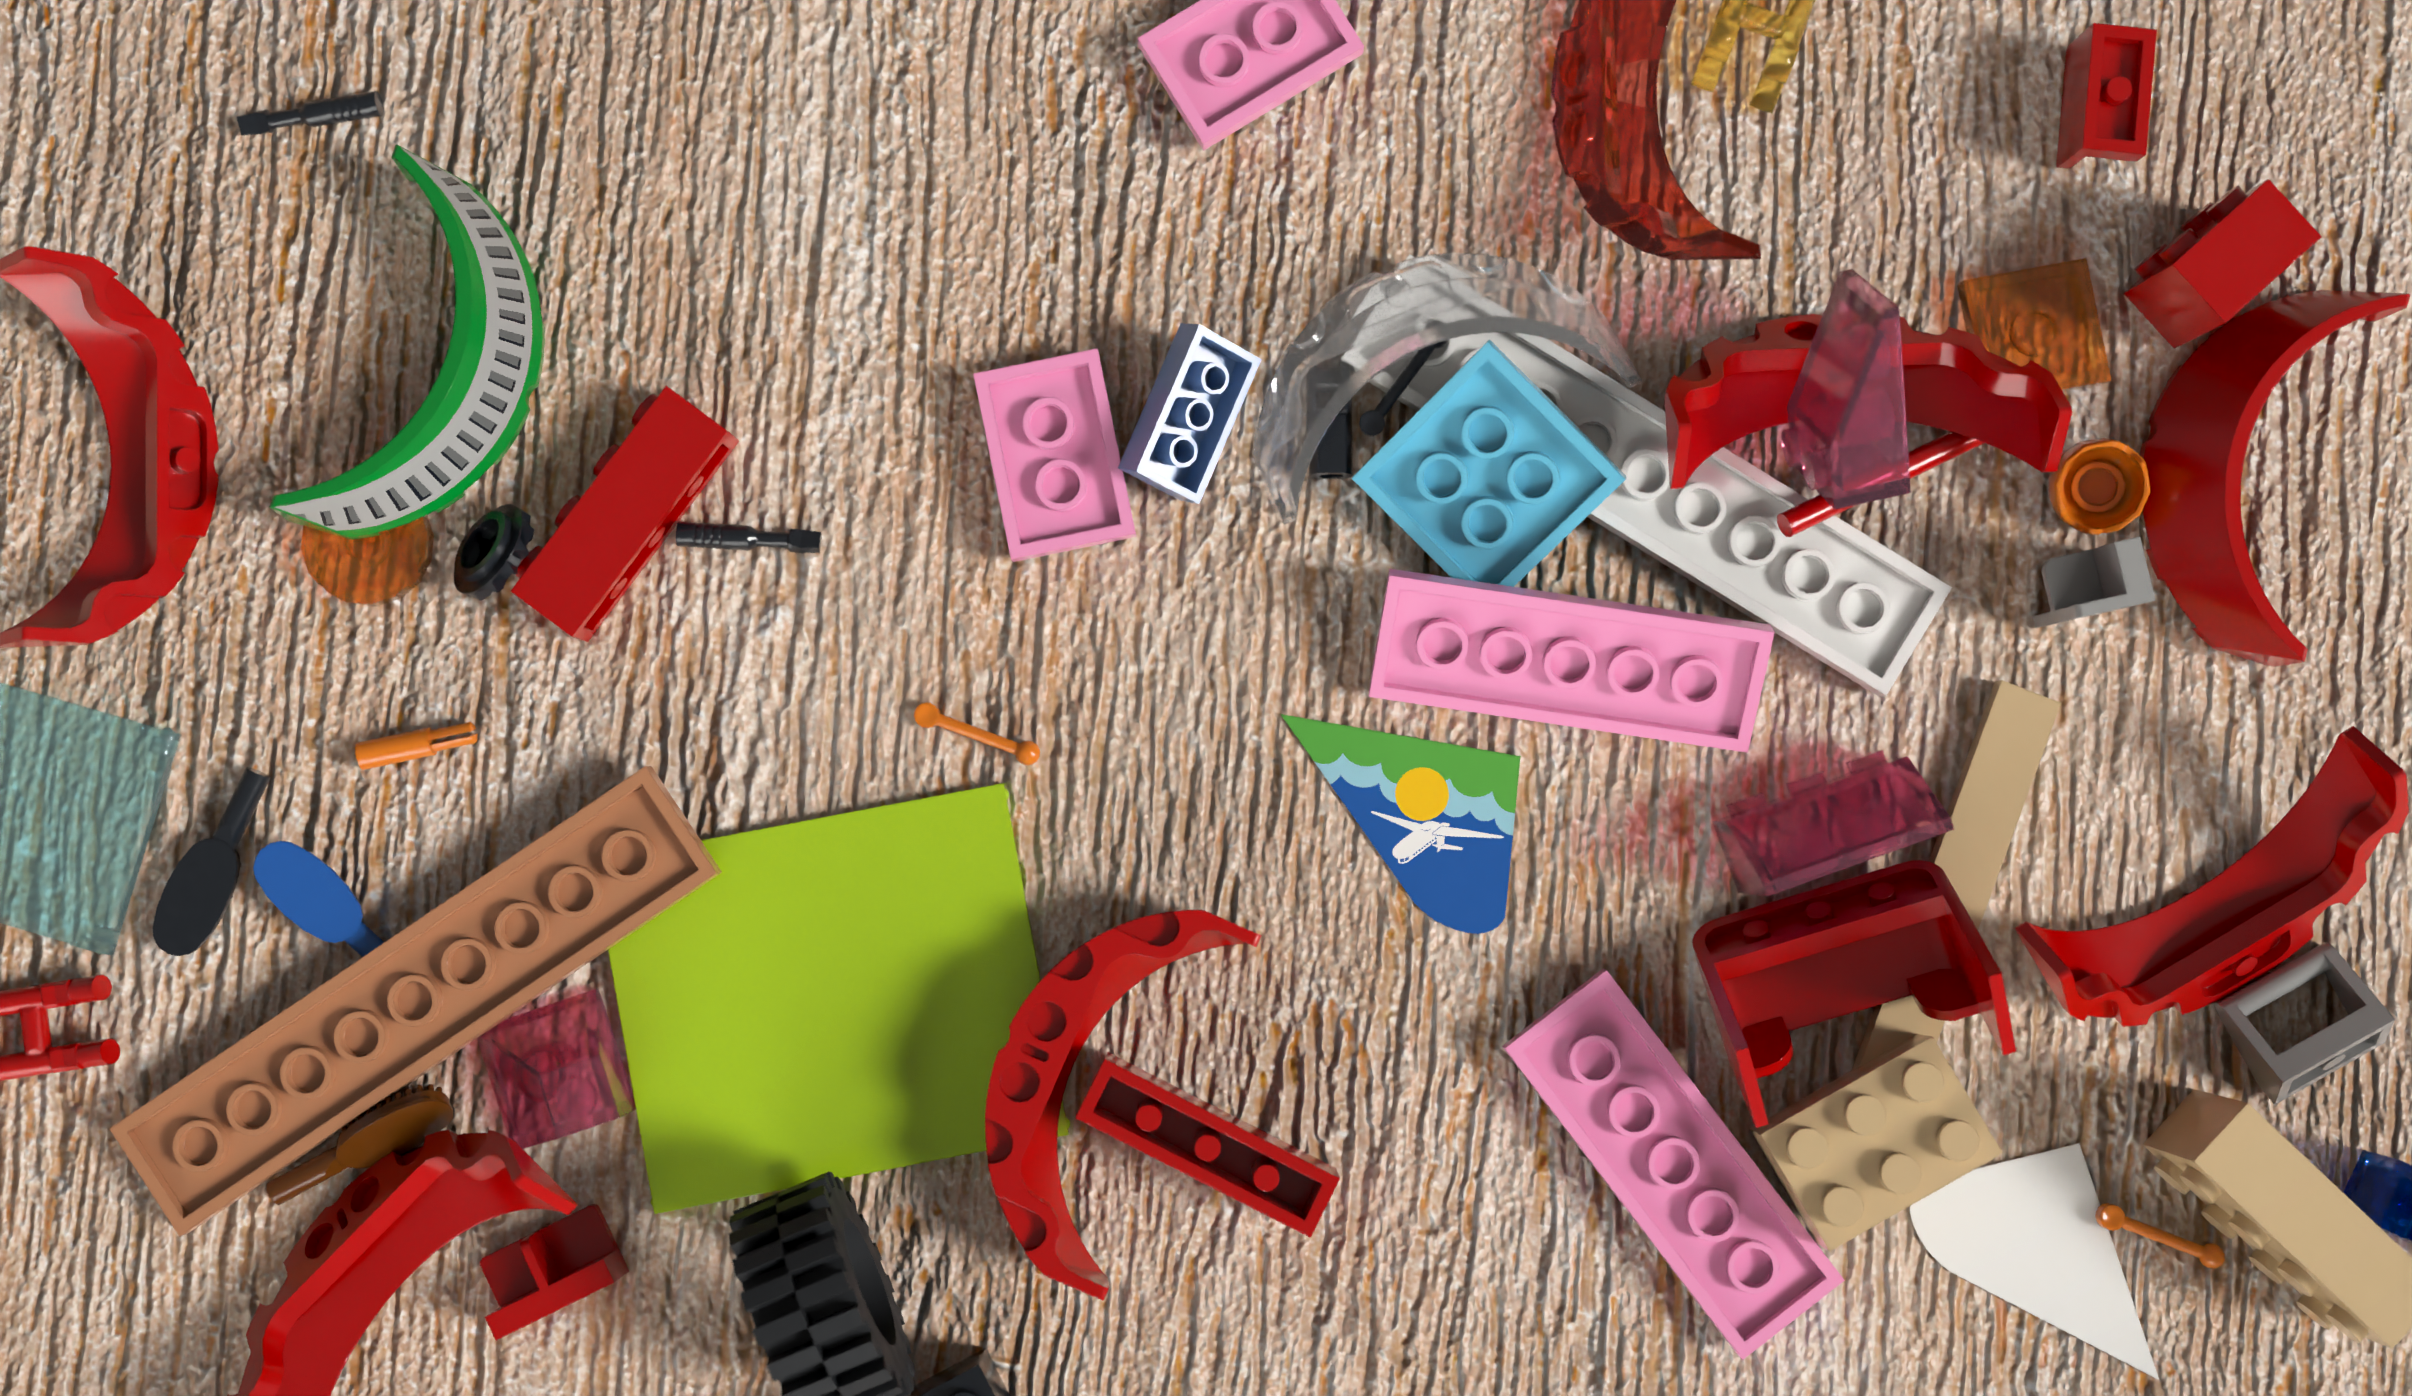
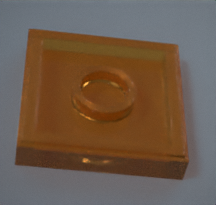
(2040, 317)

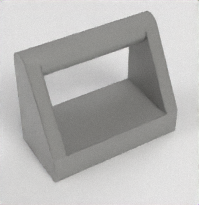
(2321, 1053)

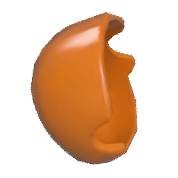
(2099, 486)

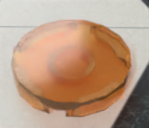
(370, 568)

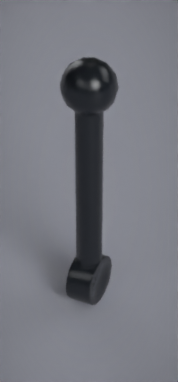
(1373, 421)

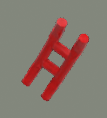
(33, 1006)

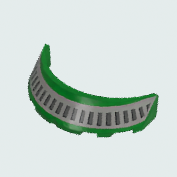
(479, 392)

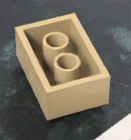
(1876, 1141)

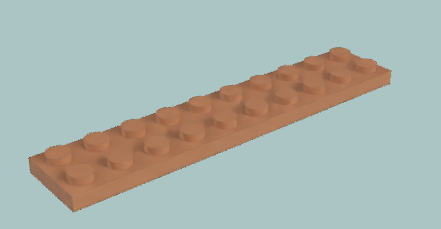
(415, 1000)

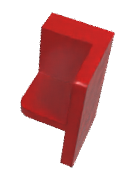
(2106, 94)
(551, 1269)

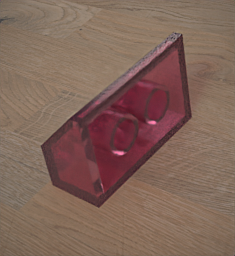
(1828, 824)

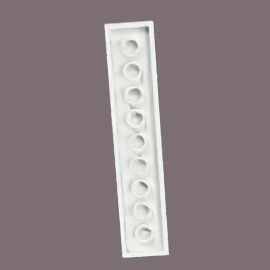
(1818, 589)

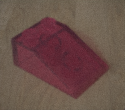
(1851, 400)

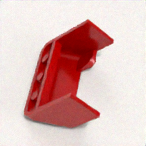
(1840, 954)

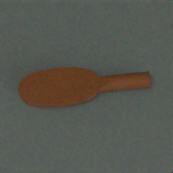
(388, 1129)

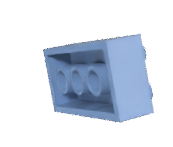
(1189, 413)

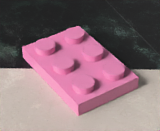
(1245, 57)
(1054, 455)

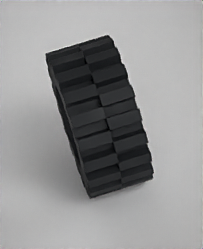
(820, 1294)

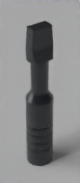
(314, 113)
(745, 537)

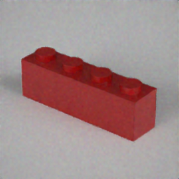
(623, 514)
(1208, 1144)

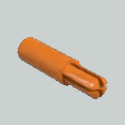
(411, 745)

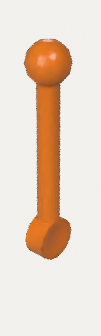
(929, 716)
(2113, 1218)

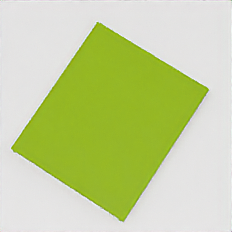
(828, 999)

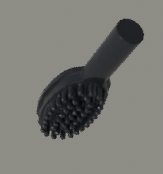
(207, 875)

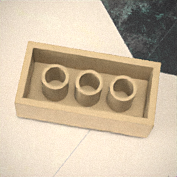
(2288, 1215)

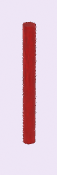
(1920, 460)

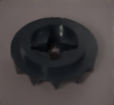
(492, 551)

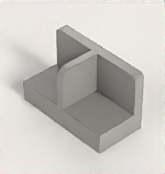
(2095, 582)

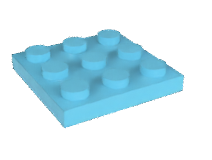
(1489, 473)

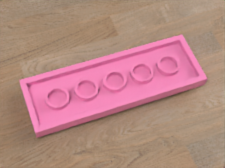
(1570, 660)
(1673, 1163)

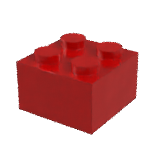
(2220, 262)

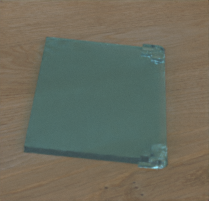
(75, 814)

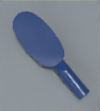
(313, 896)

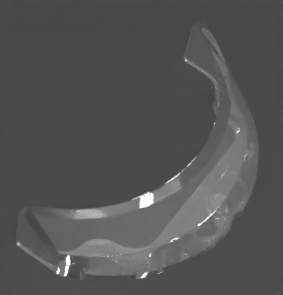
(1399, 314)

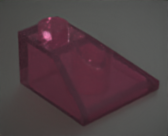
(556, 1070)

